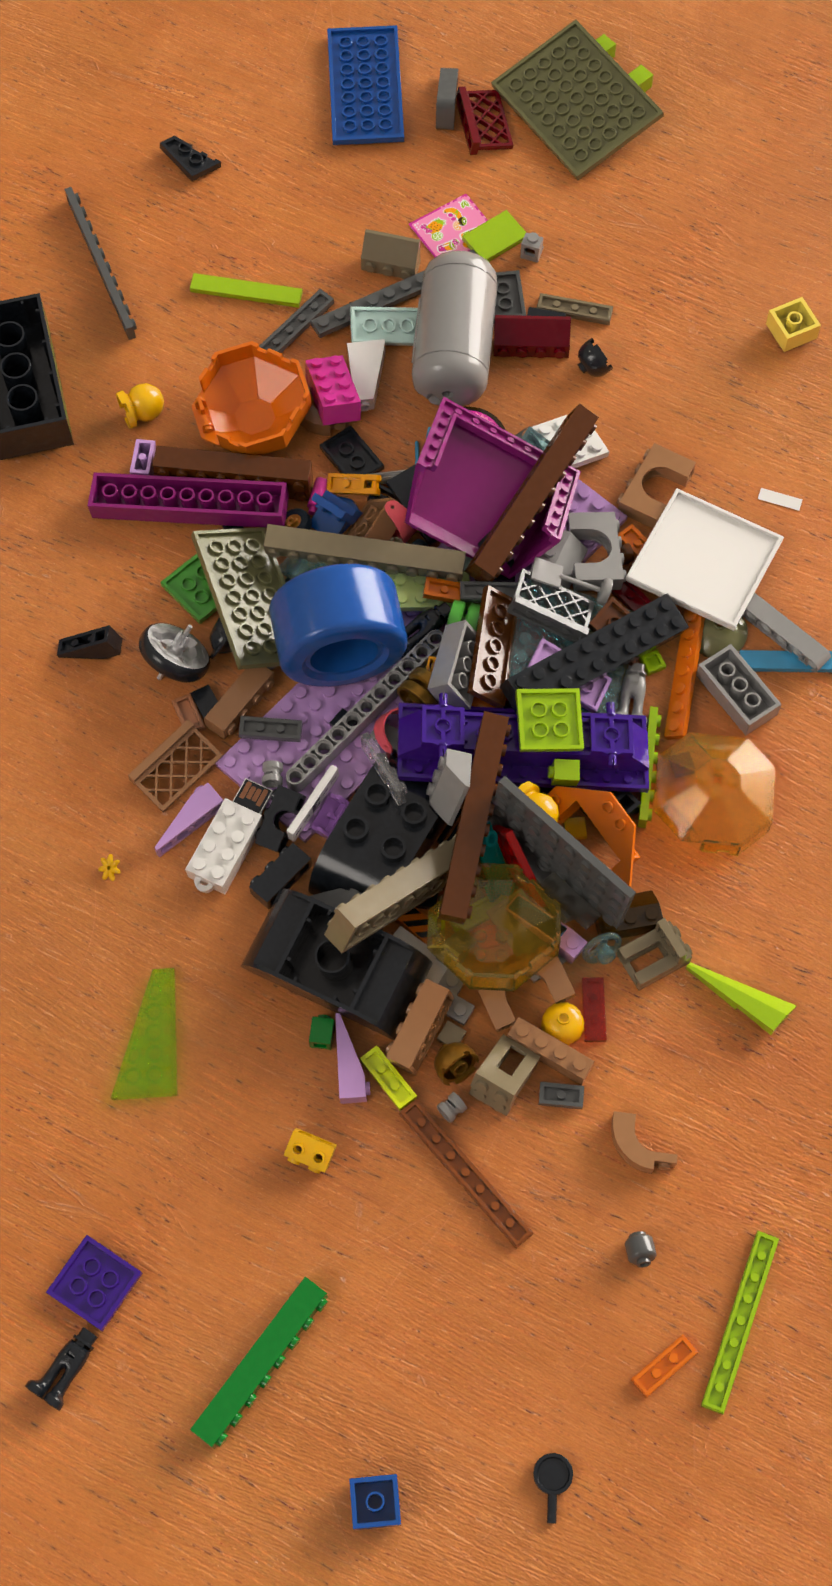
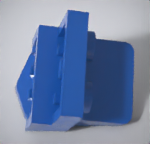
(334, 513)

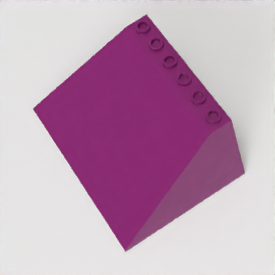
(469, 478)

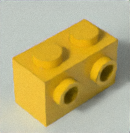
(311, 1146)

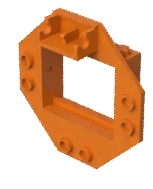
(607, 817)

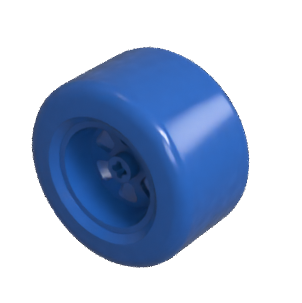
(338, 625)

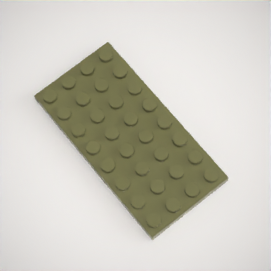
(242, 589)

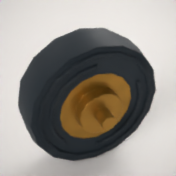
(298, 519)

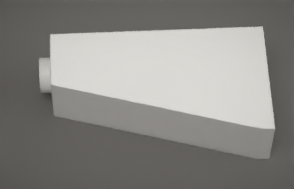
(365, 367)

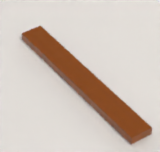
(466, 1173)

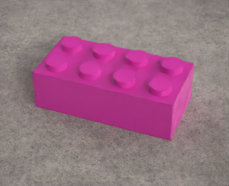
(333, 390)

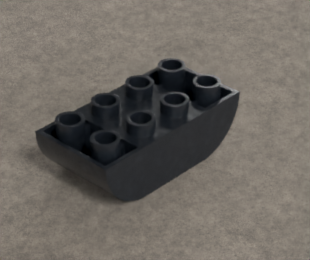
(365, 983)

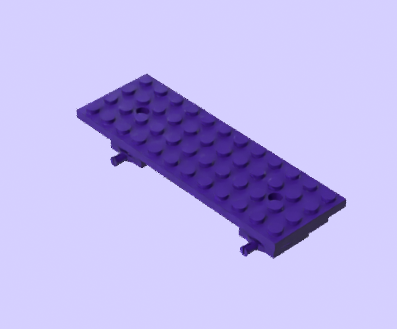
(612, 756)

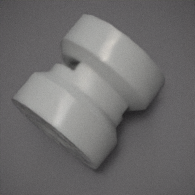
(272, 773)
(451, 1107)

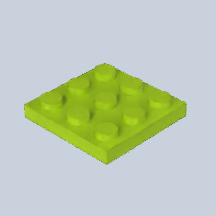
(549, 720)

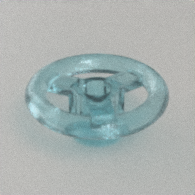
(604, 953)

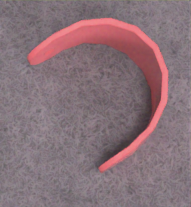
(398, 516)
(379, 731)

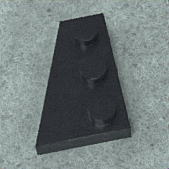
(188, 160)

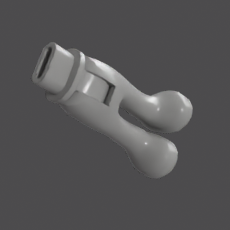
(633, 687)

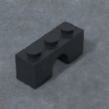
(283, 802)

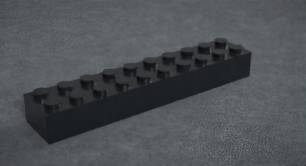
(602, 650)

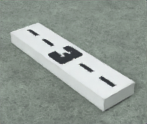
(312, 803)

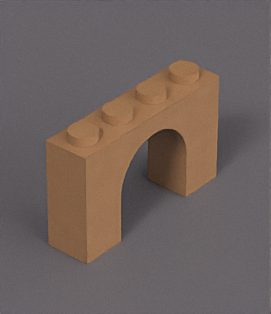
(657, 463)
(554, 977)

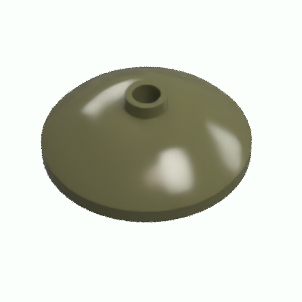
(717, 638)

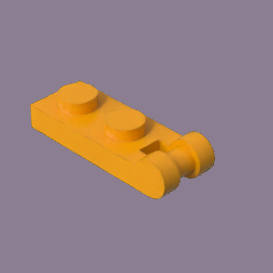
(353, 484)

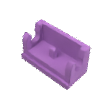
(329, 815)

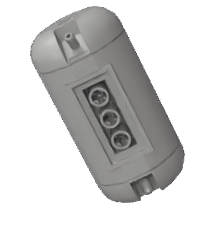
(454, 328)

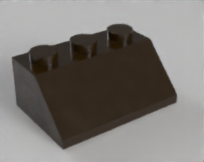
(639, 920)

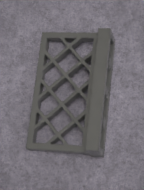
(548, 618)

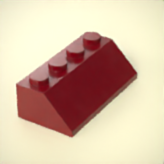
(532, 336)

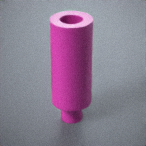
(319, 487)

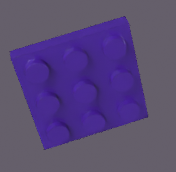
(94, 1283)

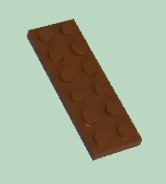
(492, 647)

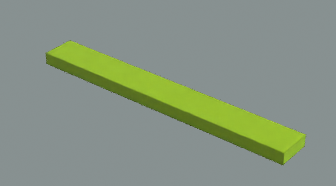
(739, 1323)

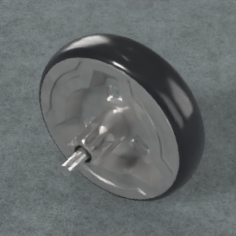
(172, 661)

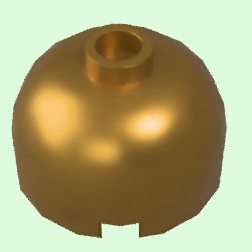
(455, 1062)

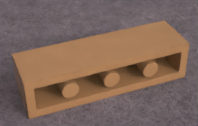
(239, 700)
(552, 1051)

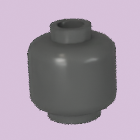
(640, 1249)

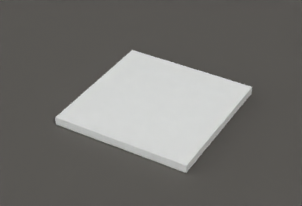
(704, 559)

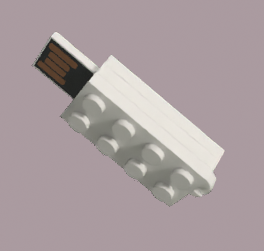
(228, 838)

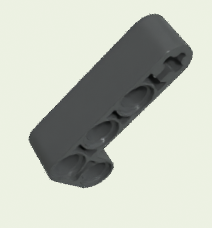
(446, 98)

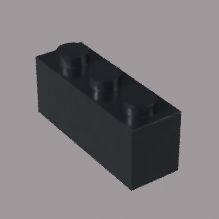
(280, 874)

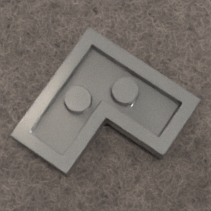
(460, 1009)

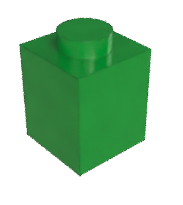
(322, 1032)

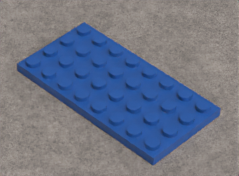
(365, 85)

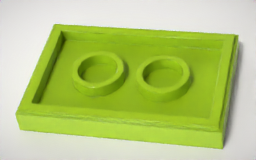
(495, 236)

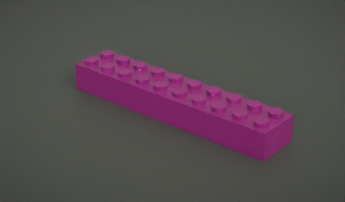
(188, 500)

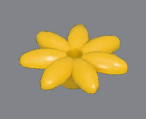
(109, 867)

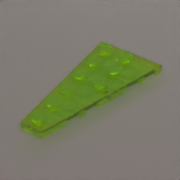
(151, 1054)

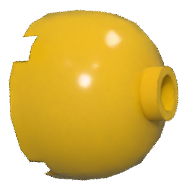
(563, 1022)

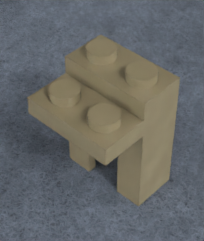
(668, 940)
(497, 1087)

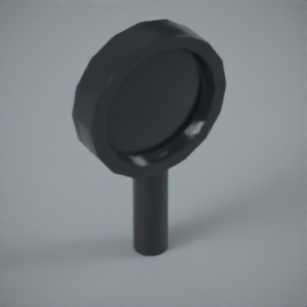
(552, 1476)

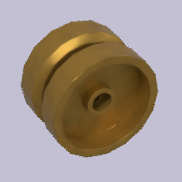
(416, 687)

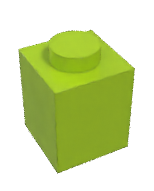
(564, 772)

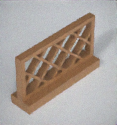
(160, 756)

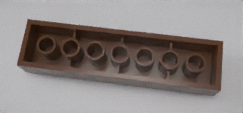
(235, 466)

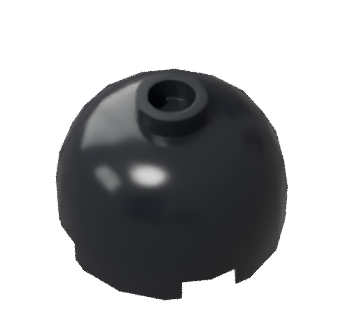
(593, 359)

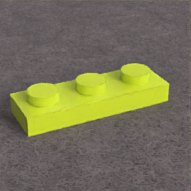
(388, 1078)

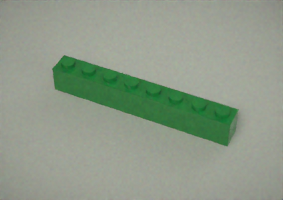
(259, 1363)

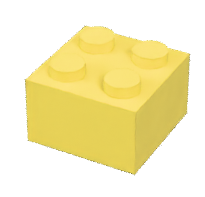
(793, 324)

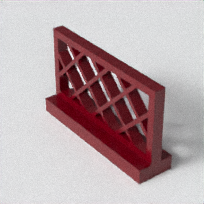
(470, 120)

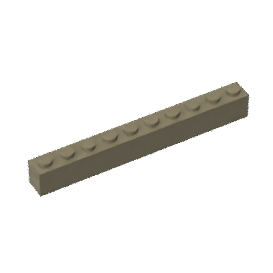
(348, 549)

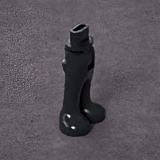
(425, 622)
(72, 1358)

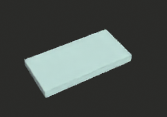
(387, 323)

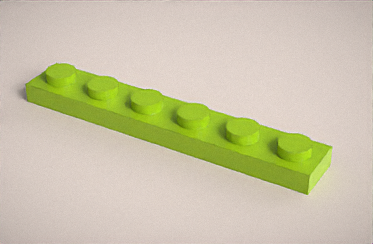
(654, 721)

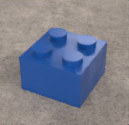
(375, 1502)

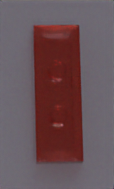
(594, 1009)

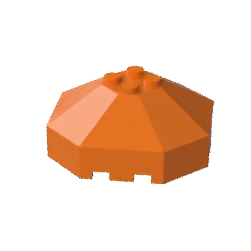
(251, 400)

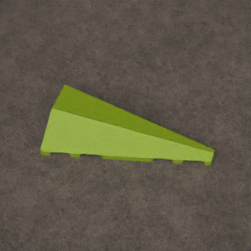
(759, 1006)

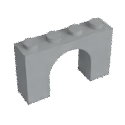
(604, 529)

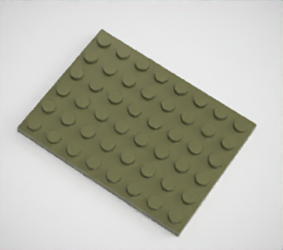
(577, 99)

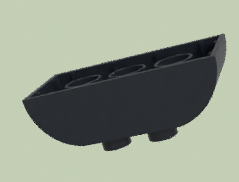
(376, 836)

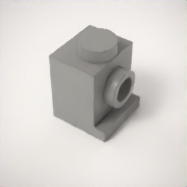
(533, 242)

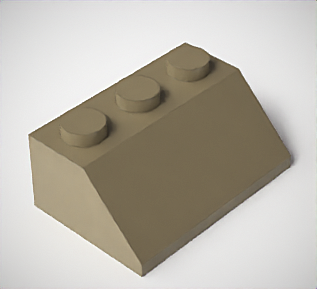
(390, 254)

